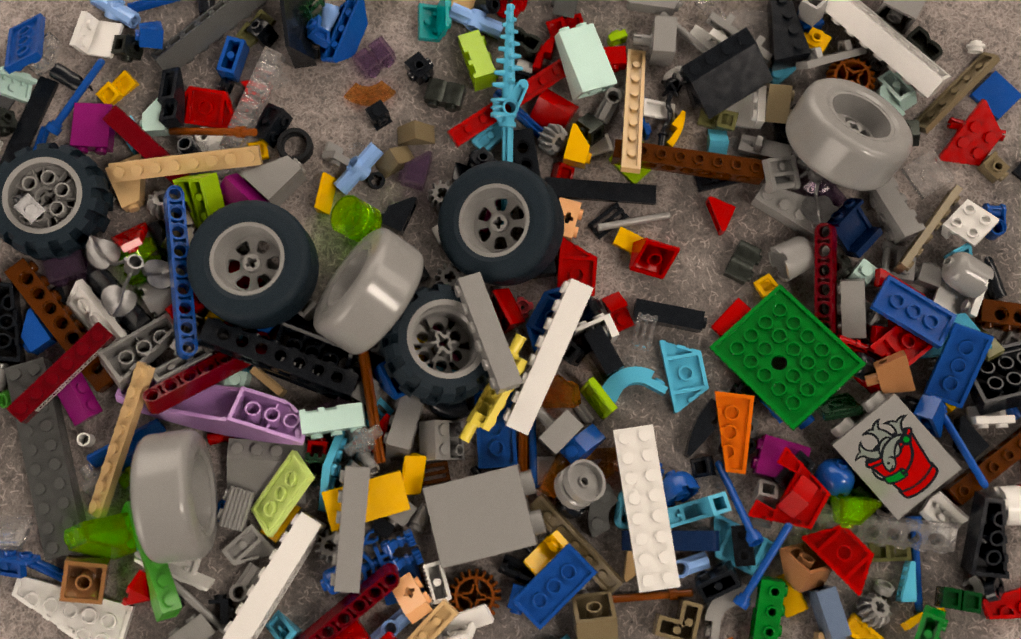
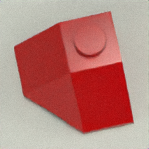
(137, 589)

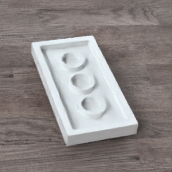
(90, 310)

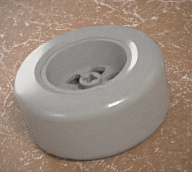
(848, 134)
(369, 291)
(174, 496)

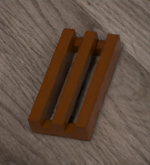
(446, 470)

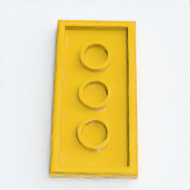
(385, 498)

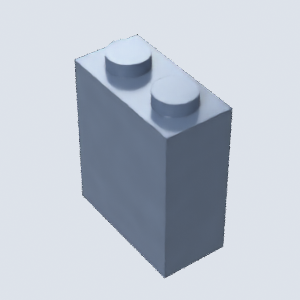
(829, 612)

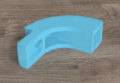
(632, 376)
(698, 509)

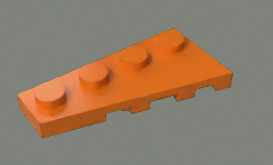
(734, 422)

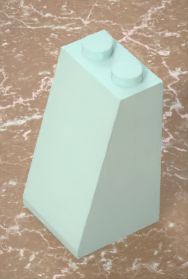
(584, 61)

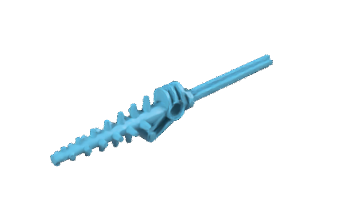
(511, 92)

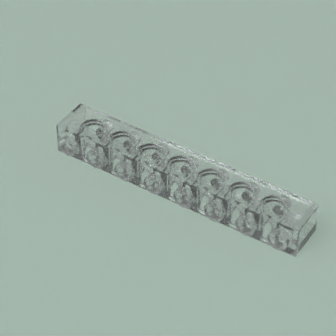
(253, 101)
(943, 543)

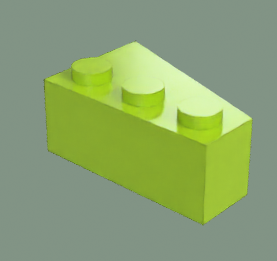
(477, 59)
(202, 195)

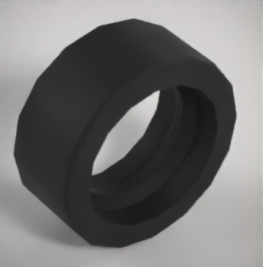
(291, 132)

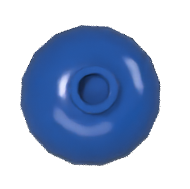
(836, 476)
(679, 487)

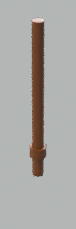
(238, 131)
(671, 594)

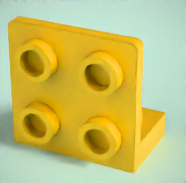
(545, 552)

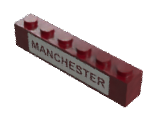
(60, 373)

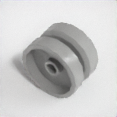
(579, 484)

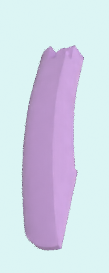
(235, 414)

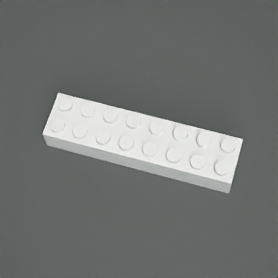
(888, 45)
(547, 356)
(646, 509)
(275, 578)

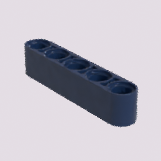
(684, 540)

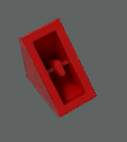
(720, 213)
(797, 497)

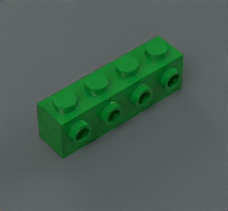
(768, 608)
(931, 623)

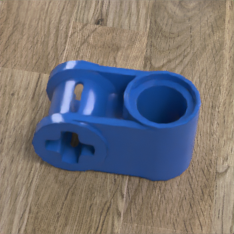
(1000, 213)

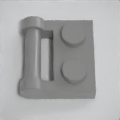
(781, 167)
(888, 248)

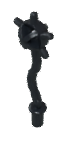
(671, 86)

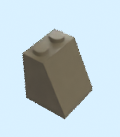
(594, 616)

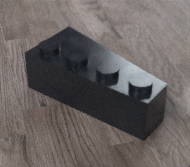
(785, 35)
(10, 325)
(986, 537)

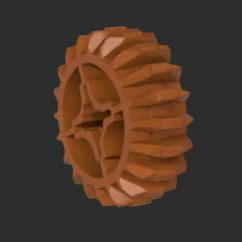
(861, 70)
(491, 597)

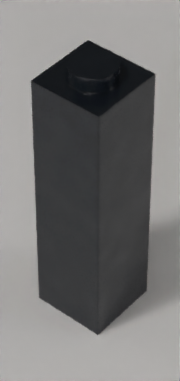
(671, 315)

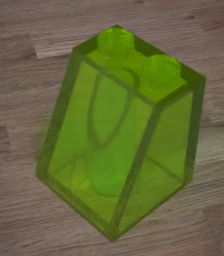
(102, 537)

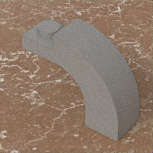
(716, 608)

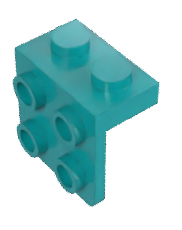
(433, 20)

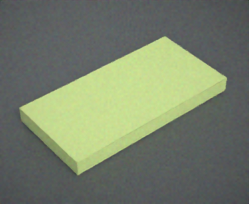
(282, 493)

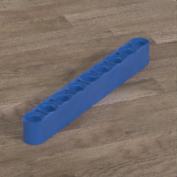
(176, 280)

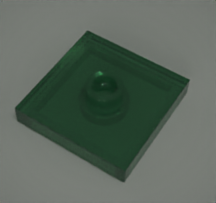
(839, 407)

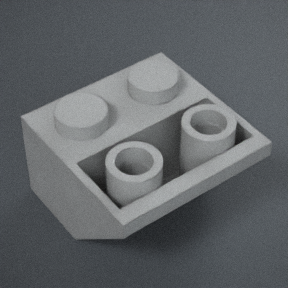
(441, 440)

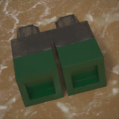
(958, 599)

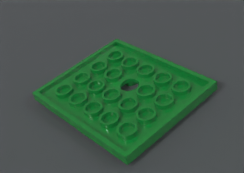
(814, 356)

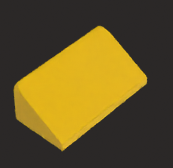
(325, 194)
(413, 472)
(794, 602)

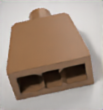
(892, 374)

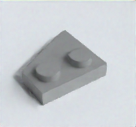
(248, 546)

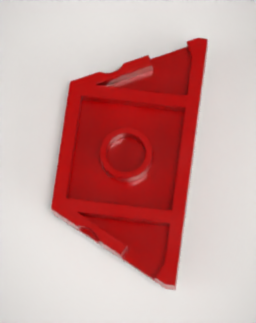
(207, 107)
(973, 138)
(576, 264)
(897, 340)
(843, 554)

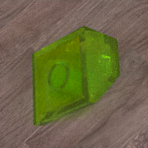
(853, 509)

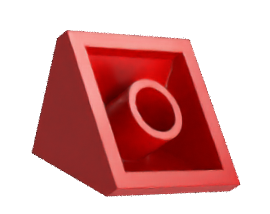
(553, 109)
(652, 257)
(506, 309)

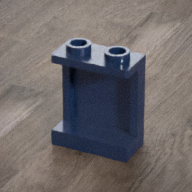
(853, 228)

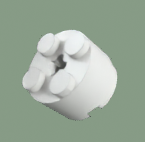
(1012, 498)

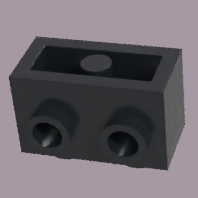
(717, 581)

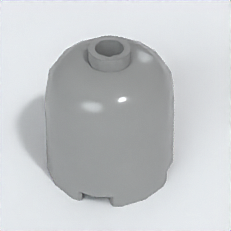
(792, 257)
(966, 274)
(157, 299)

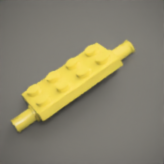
(489, 404)

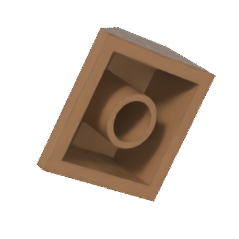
(803, 567)
(84, 579)

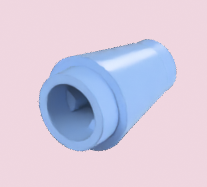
(329, 16)

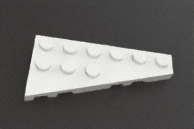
(75, 619)

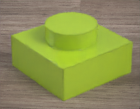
(617, 37)

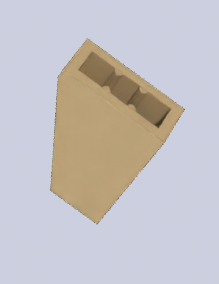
(130, 193)

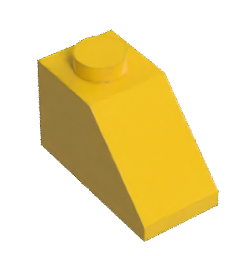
(577, 149)

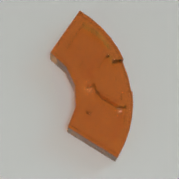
(369, 95)

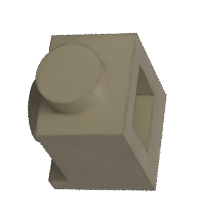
(989, 166)

